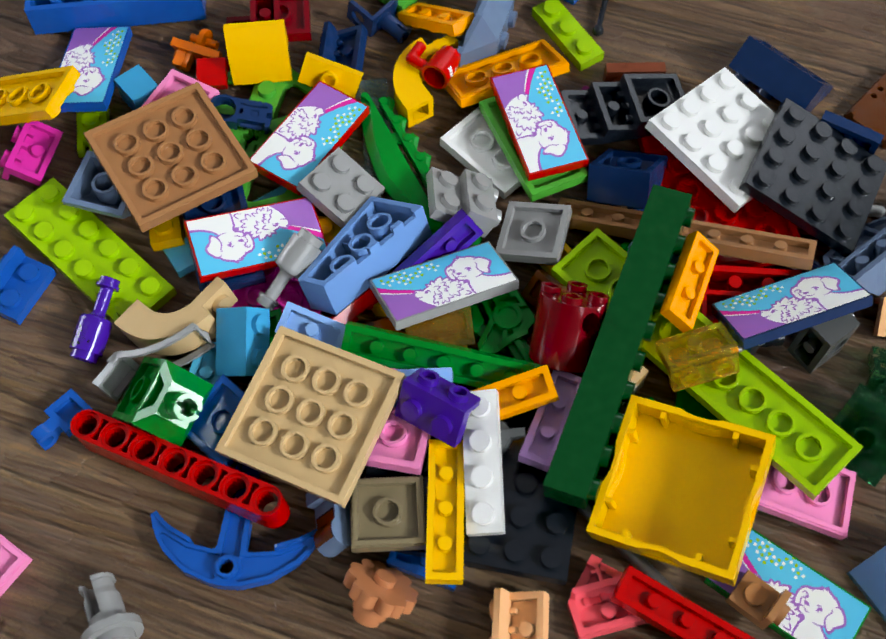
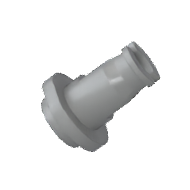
(107, 611)

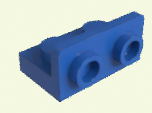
(21, 284)

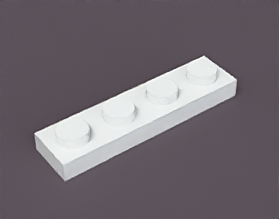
(484, 468)

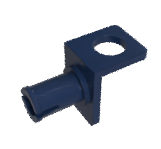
(383, 19)

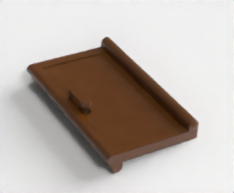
(871, 109)

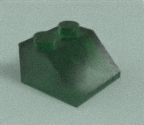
(865, 421)

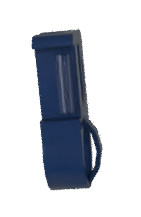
(247, 113)

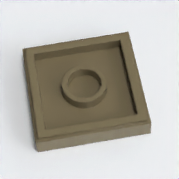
(388, 514)

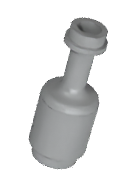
(292, 261)

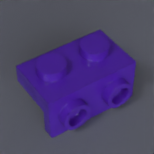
(436, 405)

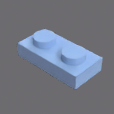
(312, 324)

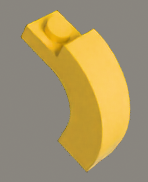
(410, 94)

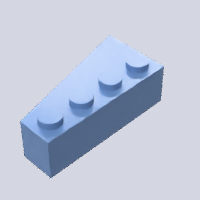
(364, 249)

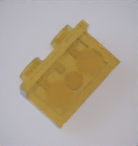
(450, 328)
(699, 356)

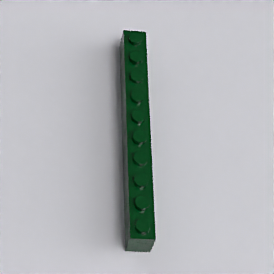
(618, 349)

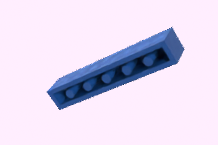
(65, 15)

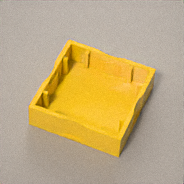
(682, 489)

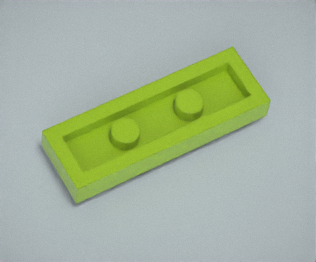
(567, 34)

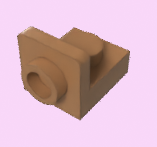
(759, 601)

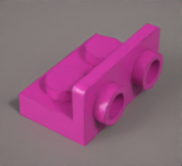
(31, 153)

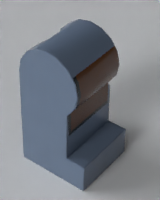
(332, 525)

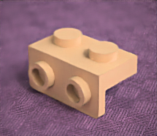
(519, 614)

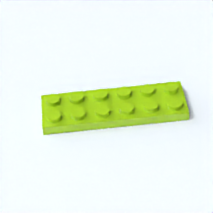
(87, 249)

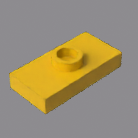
(330, 72)

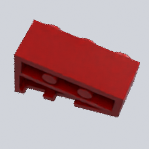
(734, 280)

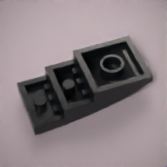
(620, 109)

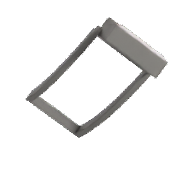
(121, 367)

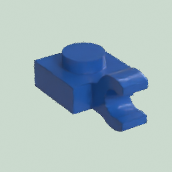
(60, 417)

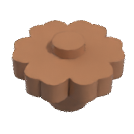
(378, 592)

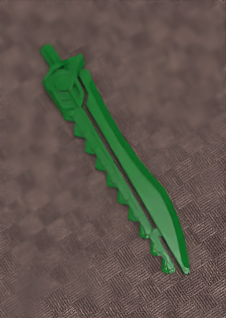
(507, 315)

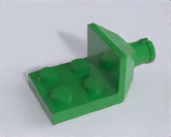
(163, 400)

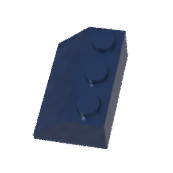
(778, 74)

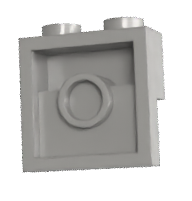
(469, 191)

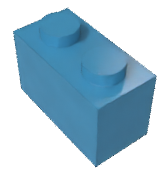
(241, 340)

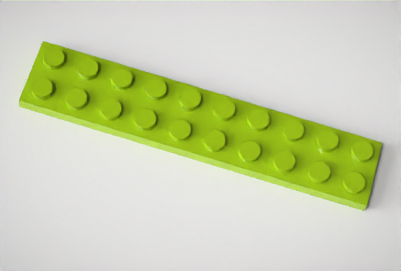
(808, 443)

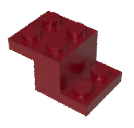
(294, 12)

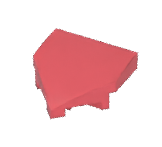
(591, 605)

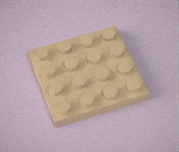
(311, 415)

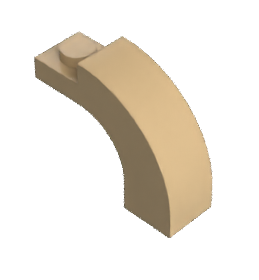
(149, 327)

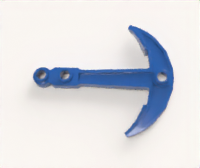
(249, 568)

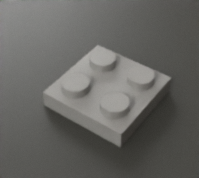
(339, 187)
(534, 232)

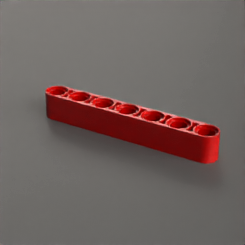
(189, 477)

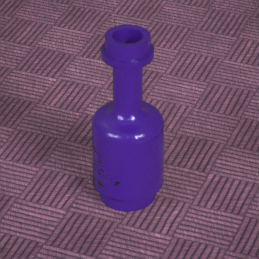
(93, 328)

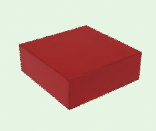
(213, 72)

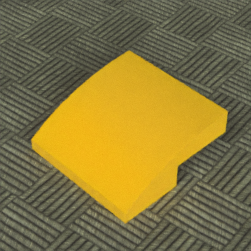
(258, 52)

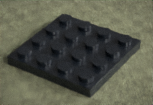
(815, 177)

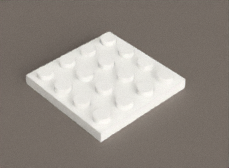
(715, 133)

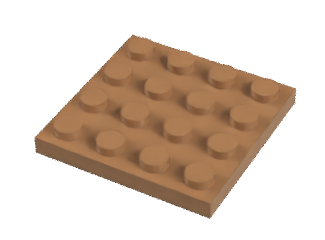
(170, 156)

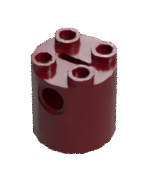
(566, 326)

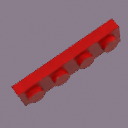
(669, 610)

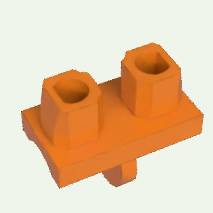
(187, 51)

